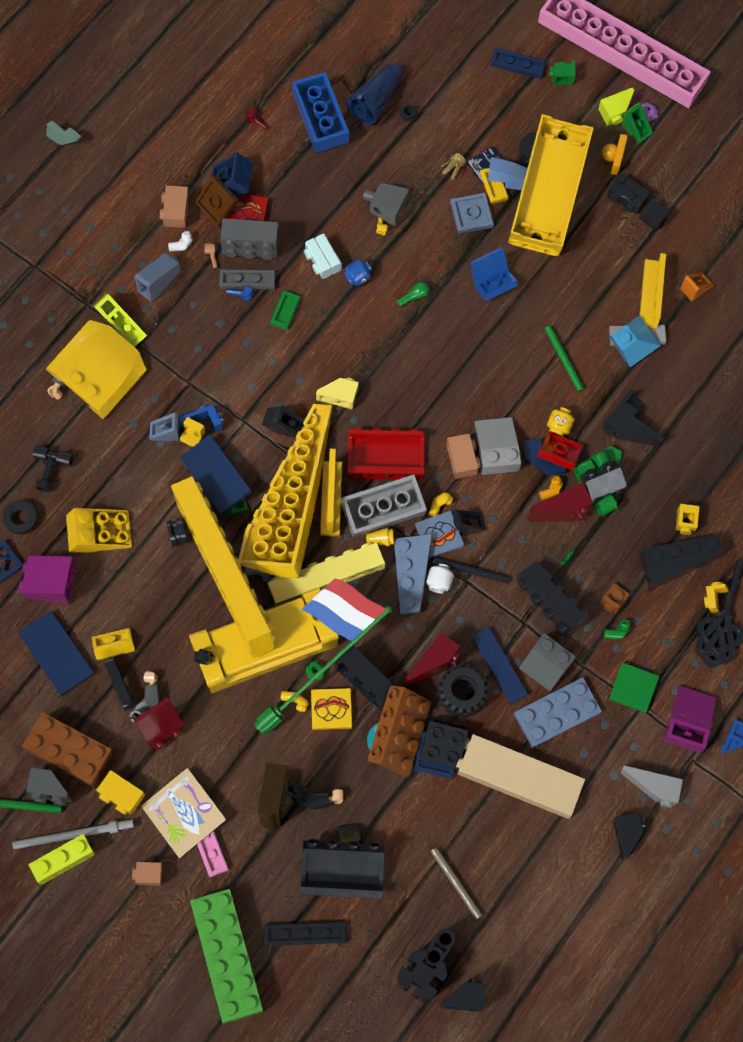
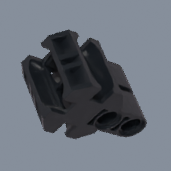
(425, 969)

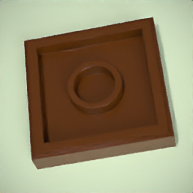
(216, 200)

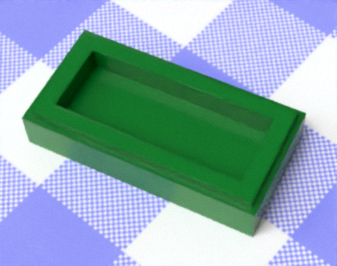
(285, 310)

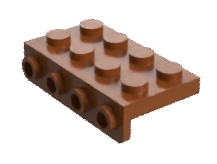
(399, 730)

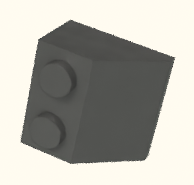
(547, 662)

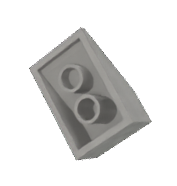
(497, 446)

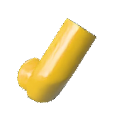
(301, 702)

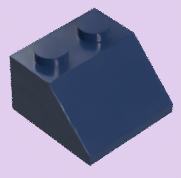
(234, 173)

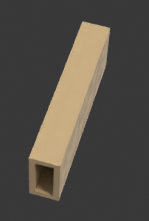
(520, 776)

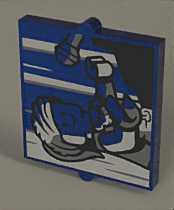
(482, 161)

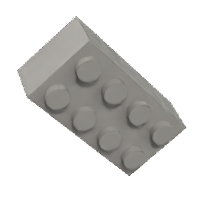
(383, 506)

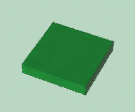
(633, 687)

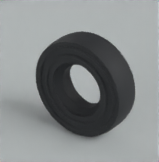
(11, 509)

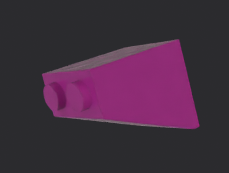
(48, 578)

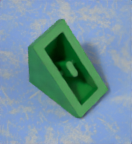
(637, 123)

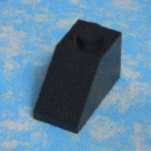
(283, 421)
(628, 832)

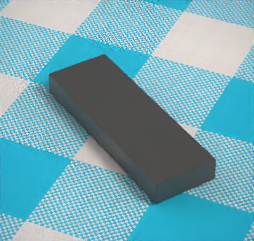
(252, 278)

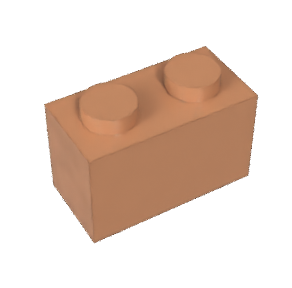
(175, 206)
(462, 456)

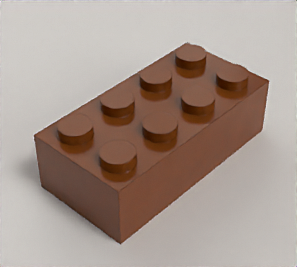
(67, 750)

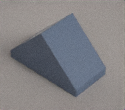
(165, 428)

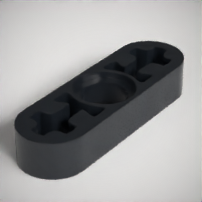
(118, 683)

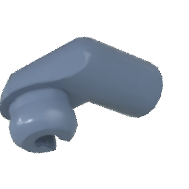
(266, 577)

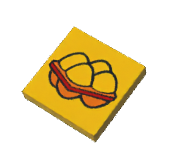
(331, 709)

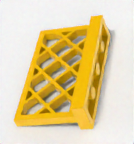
(331, 496)

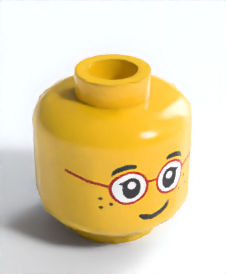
(560, 421)

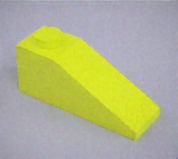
(119, 320)

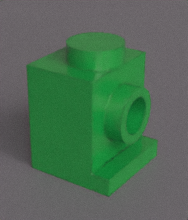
(562, 73)

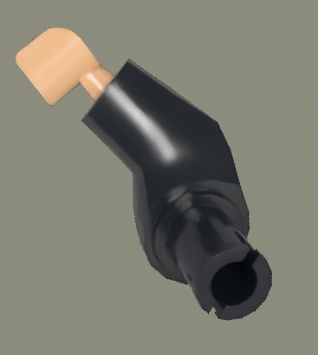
(307, 799)

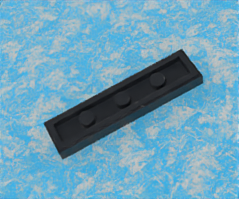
(305, 934)

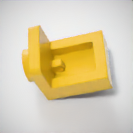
(711, 599)

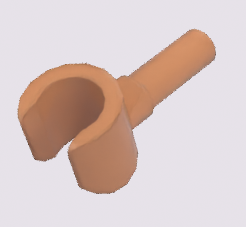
(210, 249)

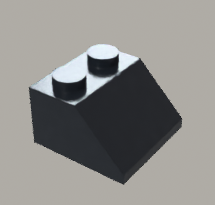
(467, 997)

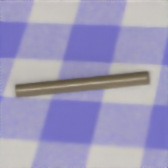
(456, 883)

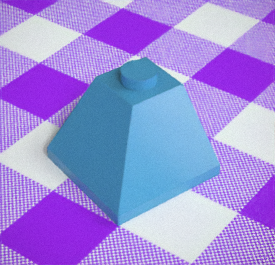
(634, 341)

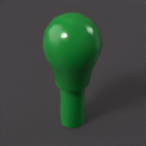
(418, 291)

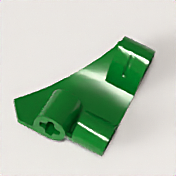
(609, 502)

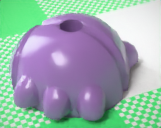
(651, 114)

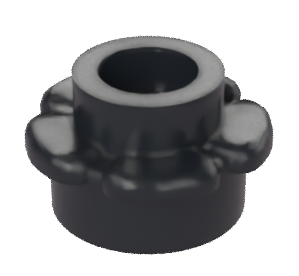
(408, 109)
(202, 657)

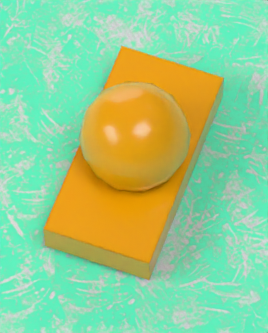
(615, 153)

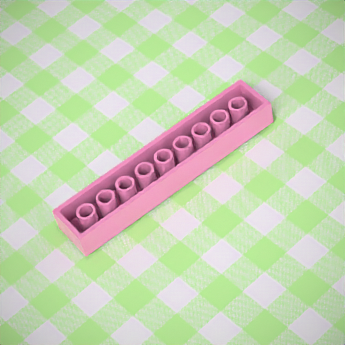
(626, 48)

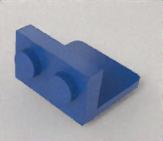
(492, 274)

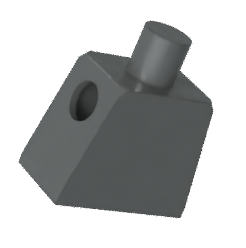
(387, 201)

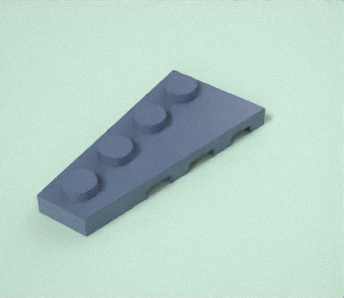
(411, 566)

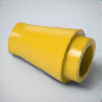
(382, 537)

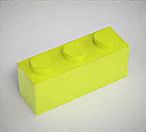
(61, 859)

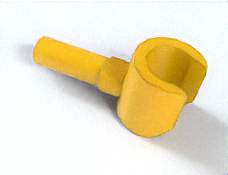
(381, 228)

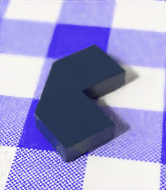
(531, 449)

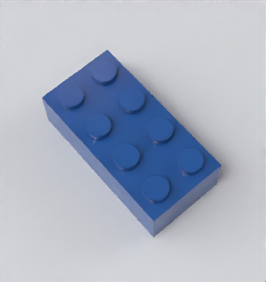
(320, 112)

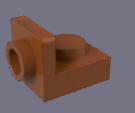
(614, 599)

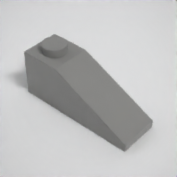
(655, 785)

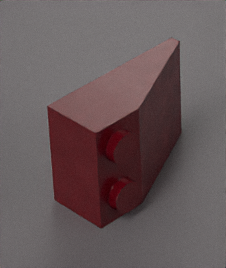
(564, 507)
(437, 659)
(159, 724)

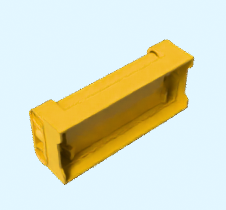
(550, 186)
(296, 636)

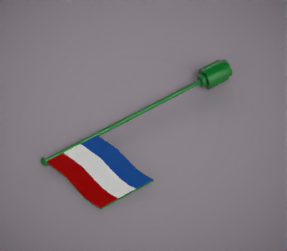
(345, 613)

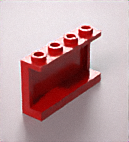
(385, 454)

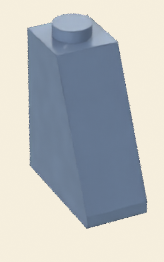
(157, 276)

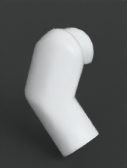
(183, 243)

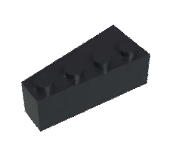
(676, 559)
(551, 599)
(364, 676)

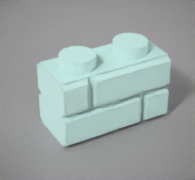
(323, 256)

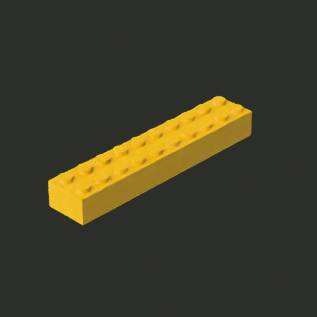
(224, 567)

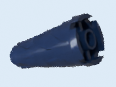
(372, 97)

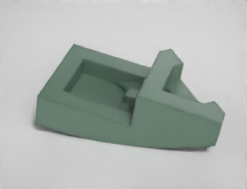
(60, 136)

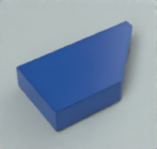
(734, 738)

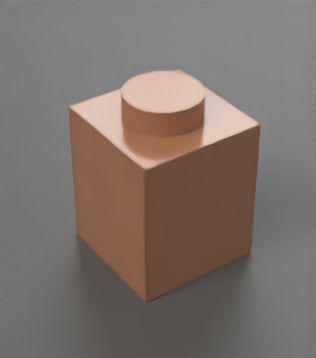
(148, 873)

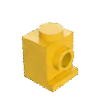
(688, 513)

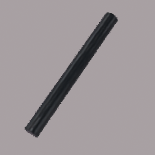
(471, 570)

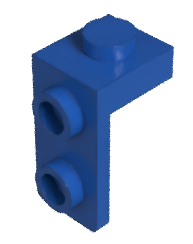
(202, 413)

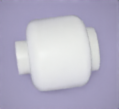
(440, 578)

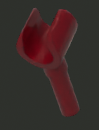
(252, 117)

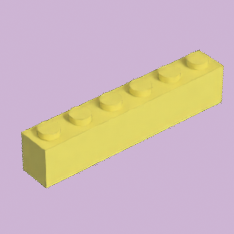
(344, 567)

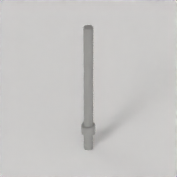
(112, 827)

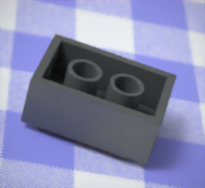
(249, 238)

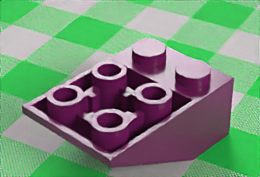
(690, 720)

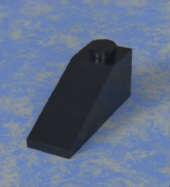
(628, 428)

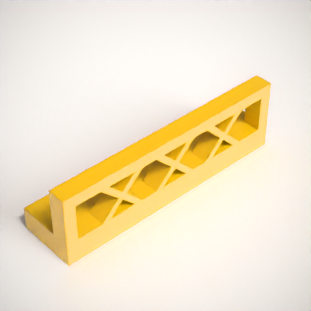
(652, 291)

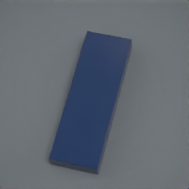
(518, 63)

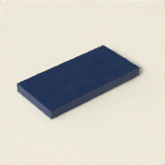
(216, 474)
(56, 653)

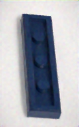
(499, 666)

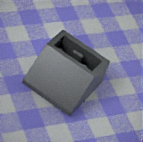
(45, 786)

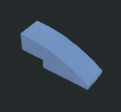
(507, 172)

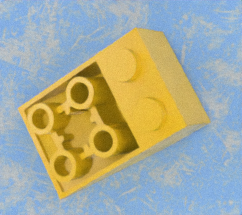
(98, 530)

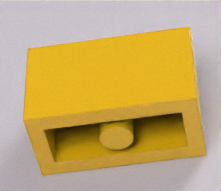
(120, 792)

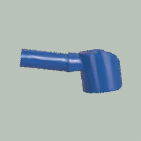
(245, 294)

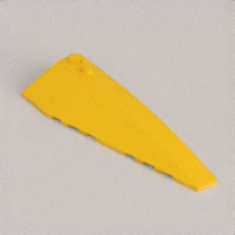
(282, 524)

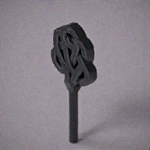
(728, 629)

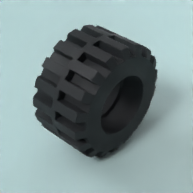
(468, 675)

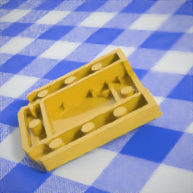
(98, 366)

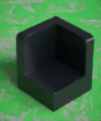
(654, 214)
(631, 404)

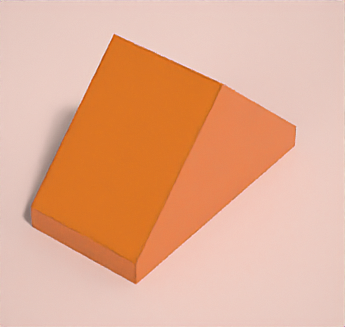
(696, 285)

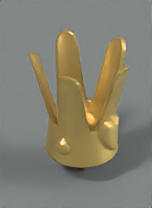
(455, 161)

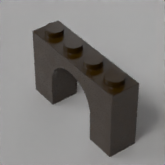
(273, 795)

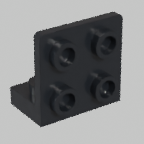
(444, 743)

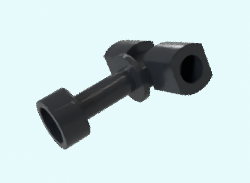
(51, 461)

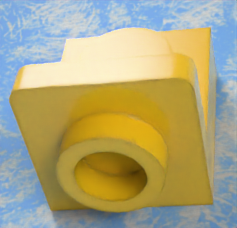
(193, 432)

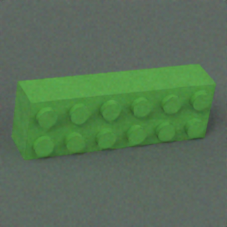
(226, 956)

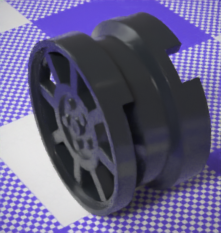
(179, 533)

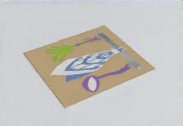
(183, 813)

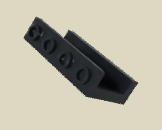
(342, 869)

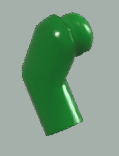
(620, 631)

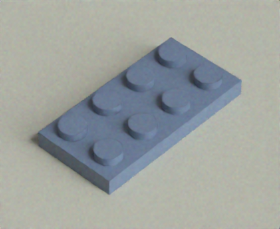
(557, 712)

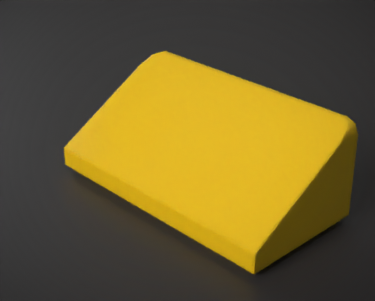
(113, 644)

